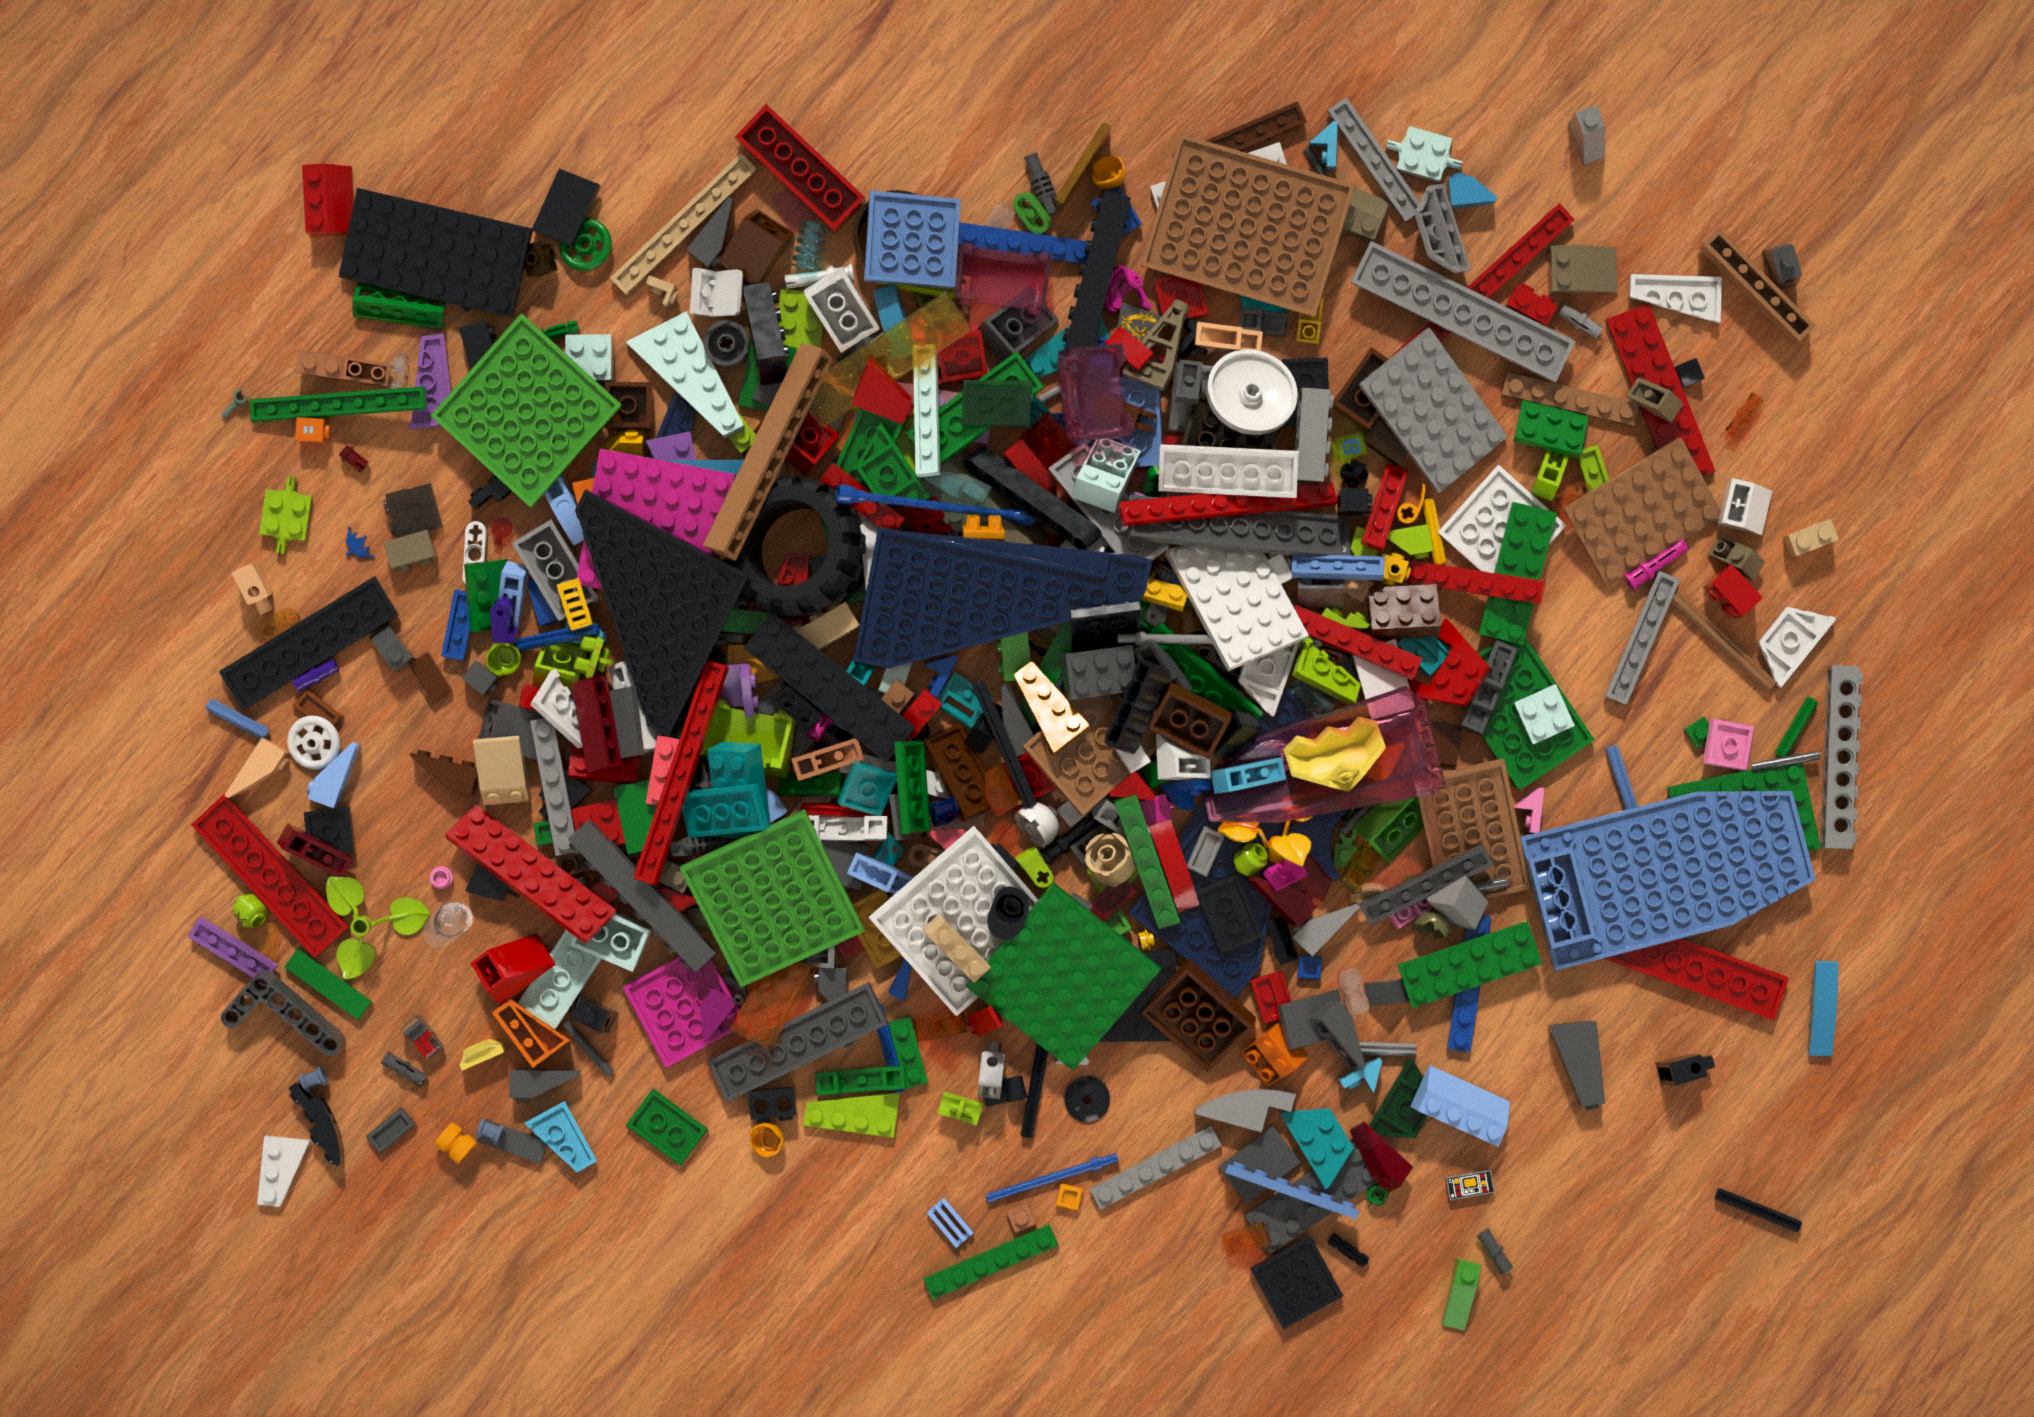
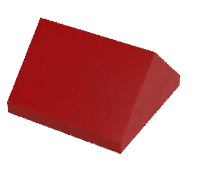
(1133, 785)

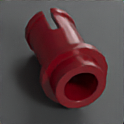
(353, 458)

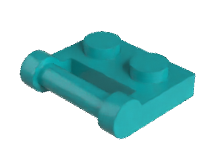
(963, 692)

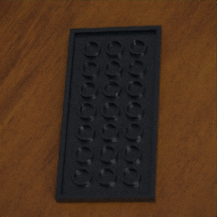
(435, 252)

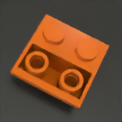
(1270, 1055)

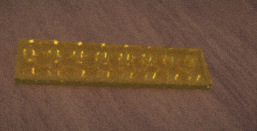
(895, 350)

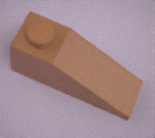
(827, 759)

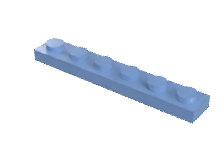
(1302, 1192)

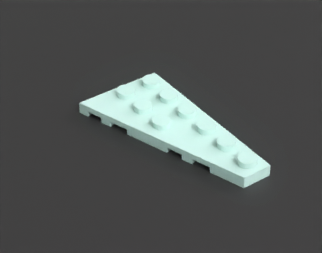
(681, 361)

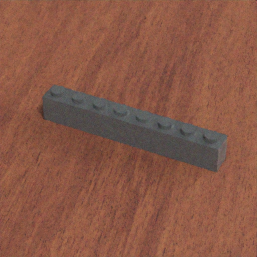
(645, 898)

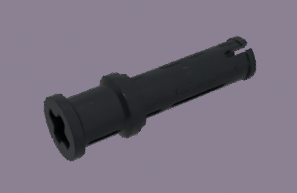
(1062, 844)

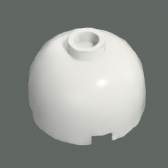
(1039, 822)

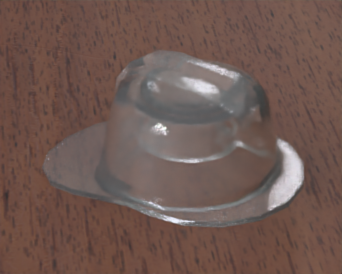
(447, 924)

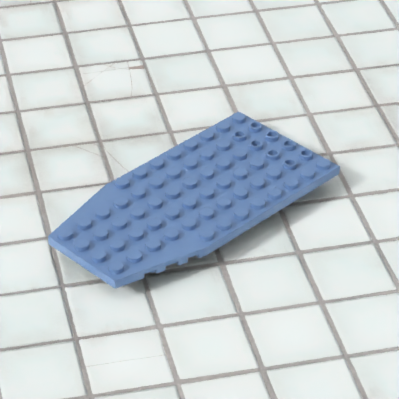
(1664, 871)

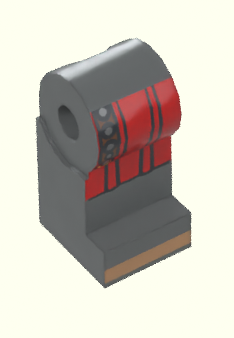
(423, 1037)

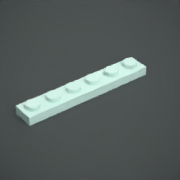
(926, 418)

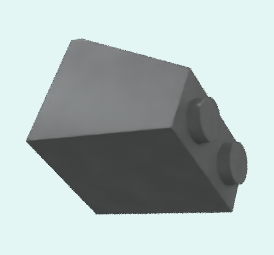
(509, 720)

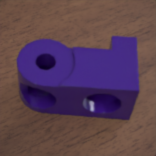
(502, 622)

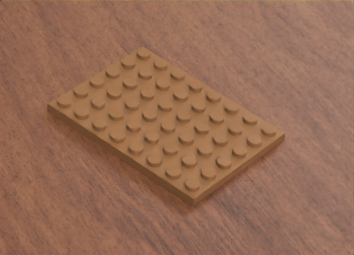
(1248, 225)

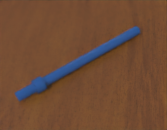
(1094, 1164)

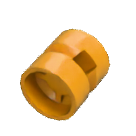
(454, 1142)

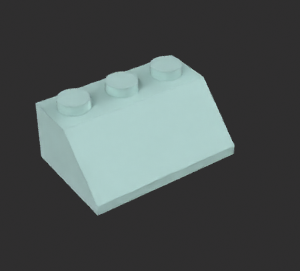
(618, 941)

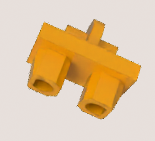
(992, 531)

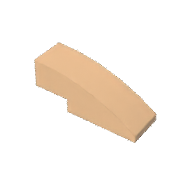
(1227, 338)

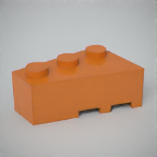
(528, 1033)

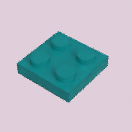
(867, 788)

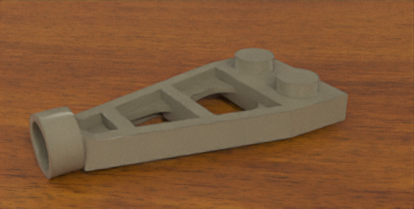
(1154, 373)

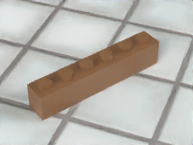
(1756, 286)

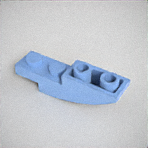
(564, 505)

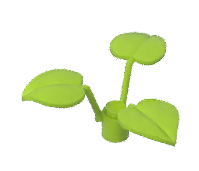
(354, 955)

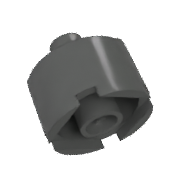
(715, 339)

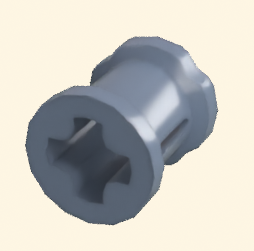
(313, 1079)
(490, 1131)

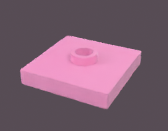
(1728, 744)

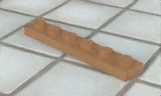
(1570, 399)

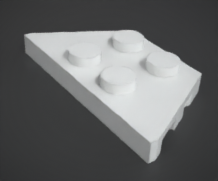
(1791, 640)
(1267, 676)

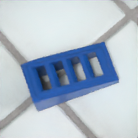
(900, 984)

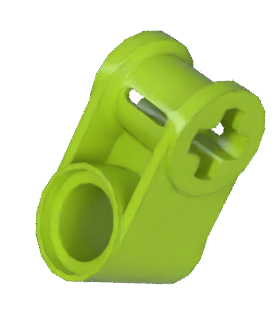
(1033, 865)

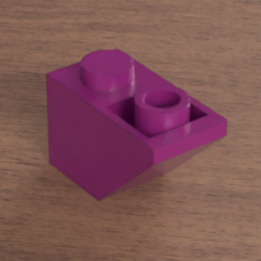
(714, 1011)

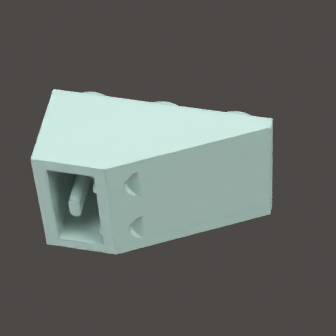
(1105, 474)

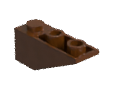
(452, 775)

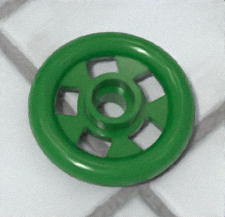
(598, 257)

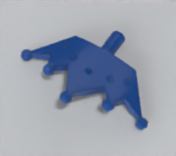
(357, 545)

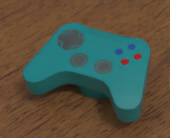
(888, 851)

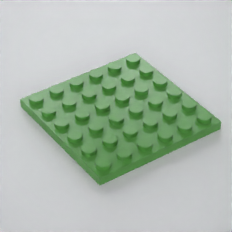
(526, 410)
(772, 898)

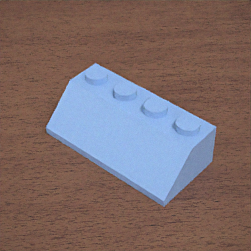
(1462, 1105)

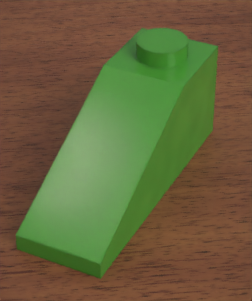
(1461, 1293)

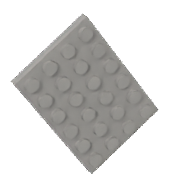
(1433, 410)

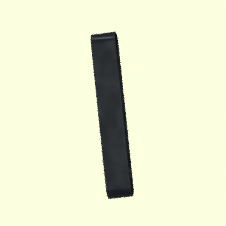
(1032, 498)

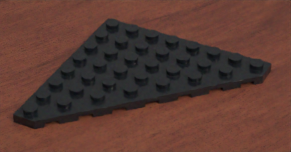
(664, 602)

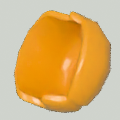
(1108, 172)
(766, 1139)

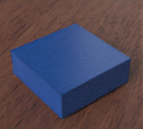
(1309, 967)

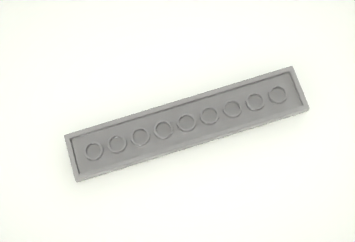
(1462, 312)

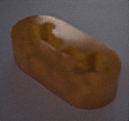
(1569, 492)

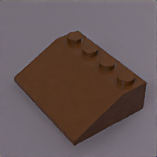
(1199, 1015)

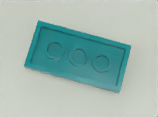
(724, 811)

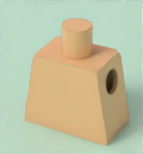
(250, 576)

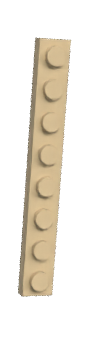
(683, 224)

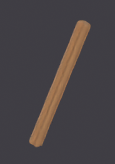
(1723, 640)

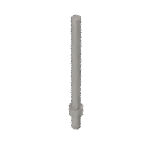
(1141, 638)

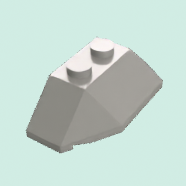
(1440, 230)

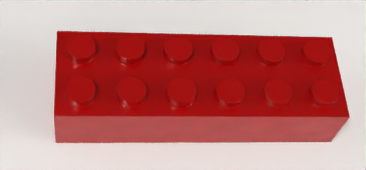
(800, 169)

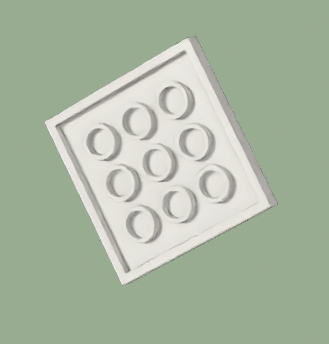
(1481, 520)

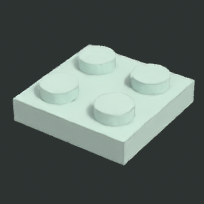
(1543, 714)

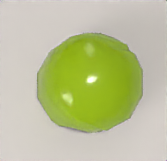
(503, 659)

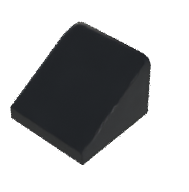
(1689, 372)

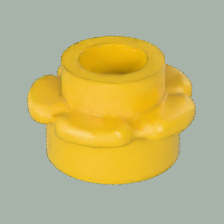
(1146, 940)

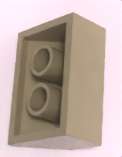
(1364, 215)

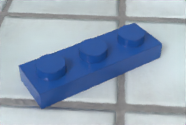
(457, 629)

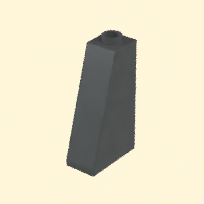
(1580, 1055)

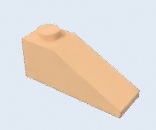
(261, 764)

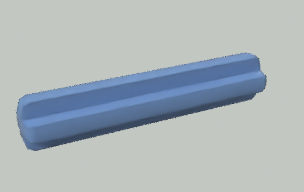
(237, 719)
(1621, 777)

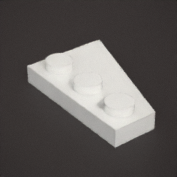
(278, 1167)

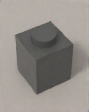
(481, 678)

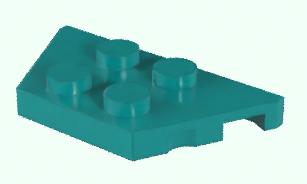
(1320, 1140)

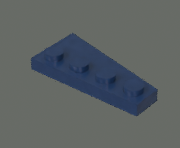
(677, 418)

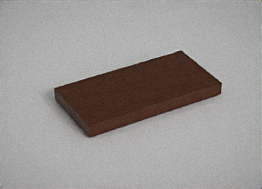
(958, 770)

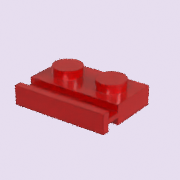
(1269, 992)

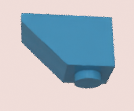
(1468, 192)

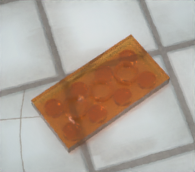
(771, 1004)

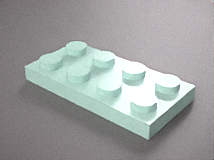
(557, 989)

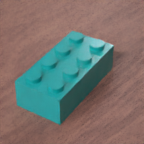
(735, 766)

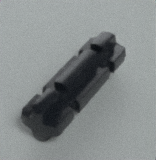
(1348, 1250)

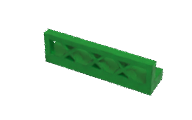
(397, 309)

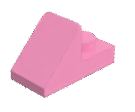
(1534, 803)

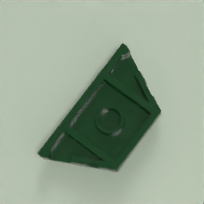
(1394, 1114)

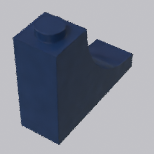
(1320, 833)

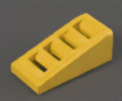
(564, 597)

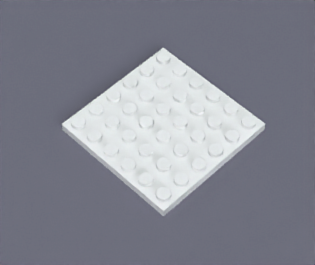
(962, 890)

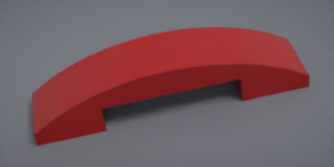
(1174, 865)

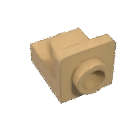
(659, 287)

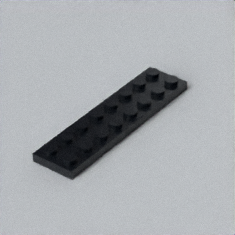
(309, 643)
(829, 687)

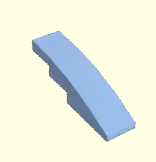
(878, 873)

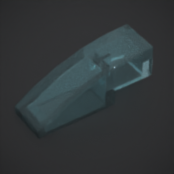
(957, 484)

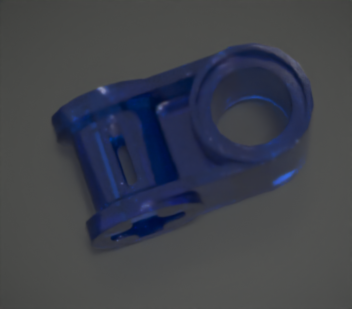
(943, 811)

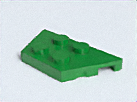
(888, 470)

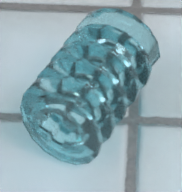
(809, 247)

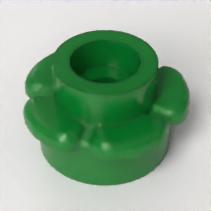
(1378, 1200)

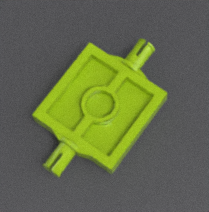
(285, 515)

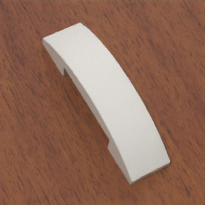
(850, 828)

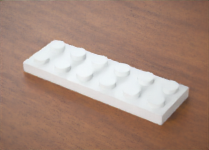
(1228, 471)

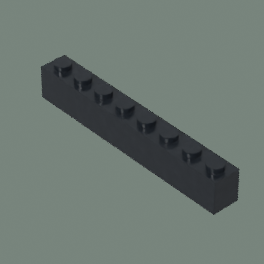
(1096, 271)

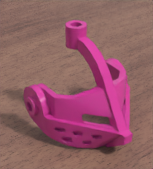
(1116, 294)

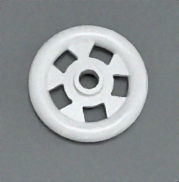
(329, 733)

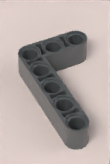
(285, 1011)

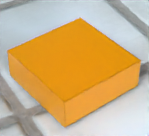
(1069, 1196)

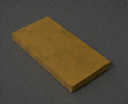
(1082, 166)

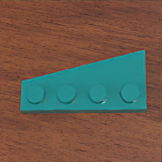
(1045, 357)

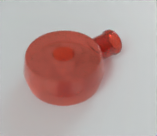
(501, 534)

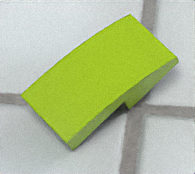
(1354, 621)

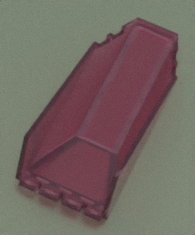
(1398, 774)

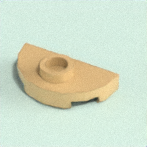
(1367, 891)

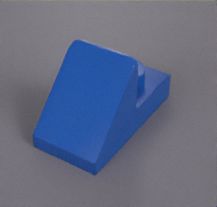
(944, 668)
(1183, 792)

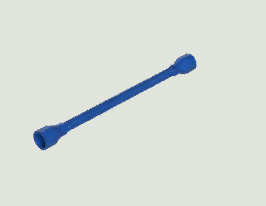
(848, 494)

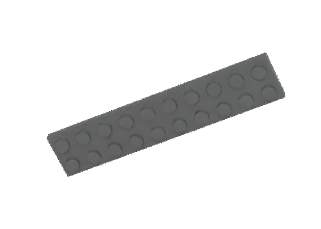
(1268, 532)

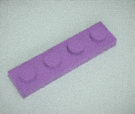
(230, 948)

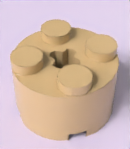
(1110, 859)

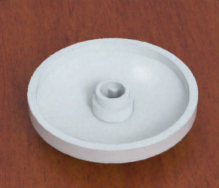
(1251, 392)

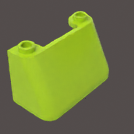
(772, 732)

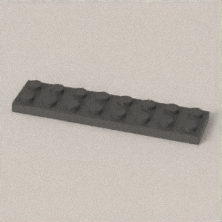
(799, 1042)

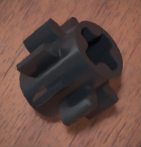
(1354, 473)

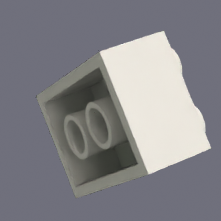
(841, 309)

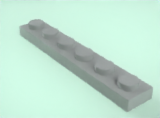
(1374, 159)
(1642, 638)
(553, 784)
(1155, 1167)

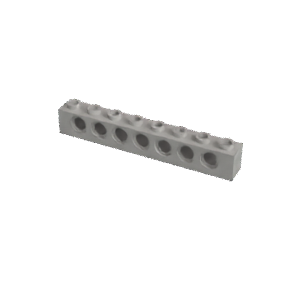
(1832, 746)

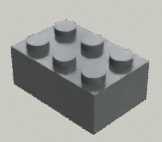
(1097, 671)

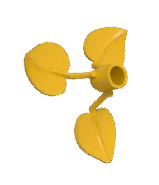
(1291, 847)

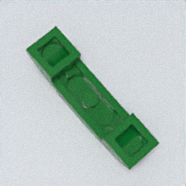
(860, 1080)

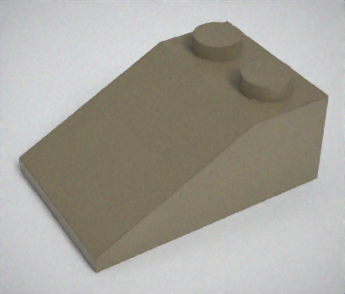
(1581, 269)

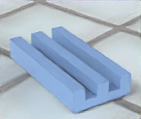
(962, 1238)

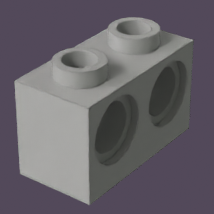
(1107, 814)

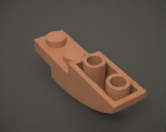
(343, 368)

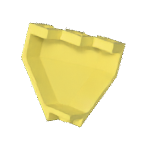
(1337, 755)

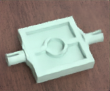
(1423, 154)

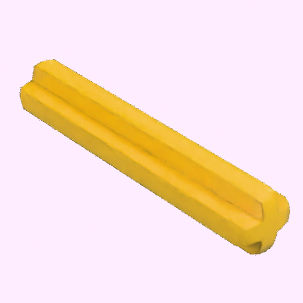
(1431, 518)

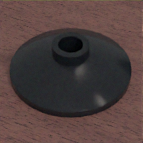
(1087, 1086)

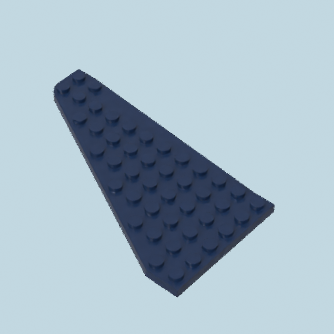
(961, 592)
(1193, 935)

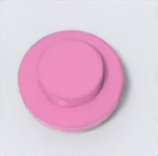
(441, 877)

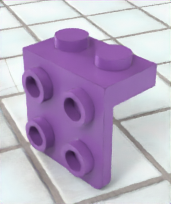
(739, 688)

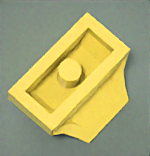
(481, 1052)

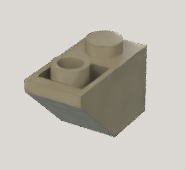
(1740, 556)

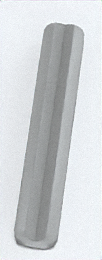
(1394, 1049)

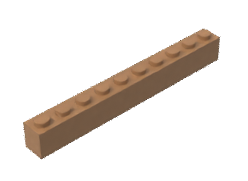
(768, 452)

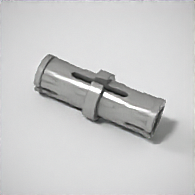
(1580, 321)

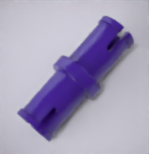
(315, 675)

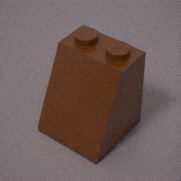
(756, 247)

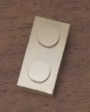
(1810, 538)

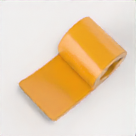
(1414, 510)

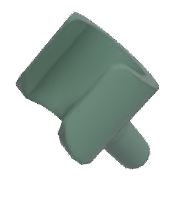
(235, 403)

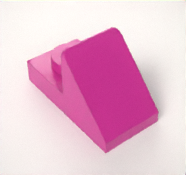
(1284, 874)

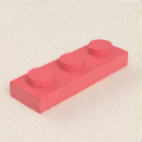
(662, 760)

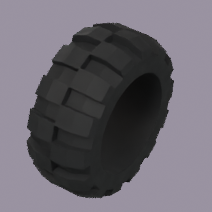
(839, 567)

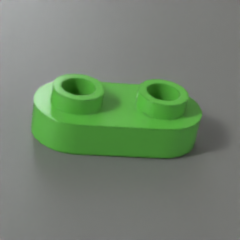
(1032, 213)

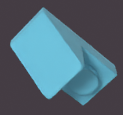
(1328, 140)
(1369, 1073)

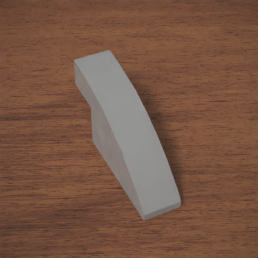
(1246, 1107)

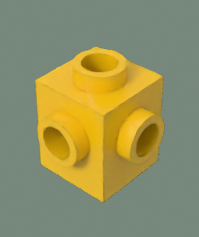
(1400, 564)

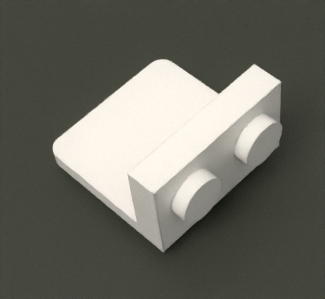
(716, 292)

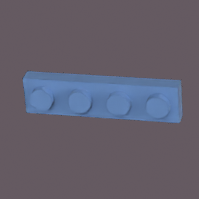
(1338, 567)

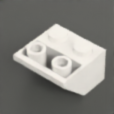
(1744, 506)
(1178, 762)

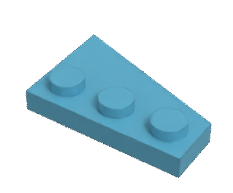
(562, 1134)

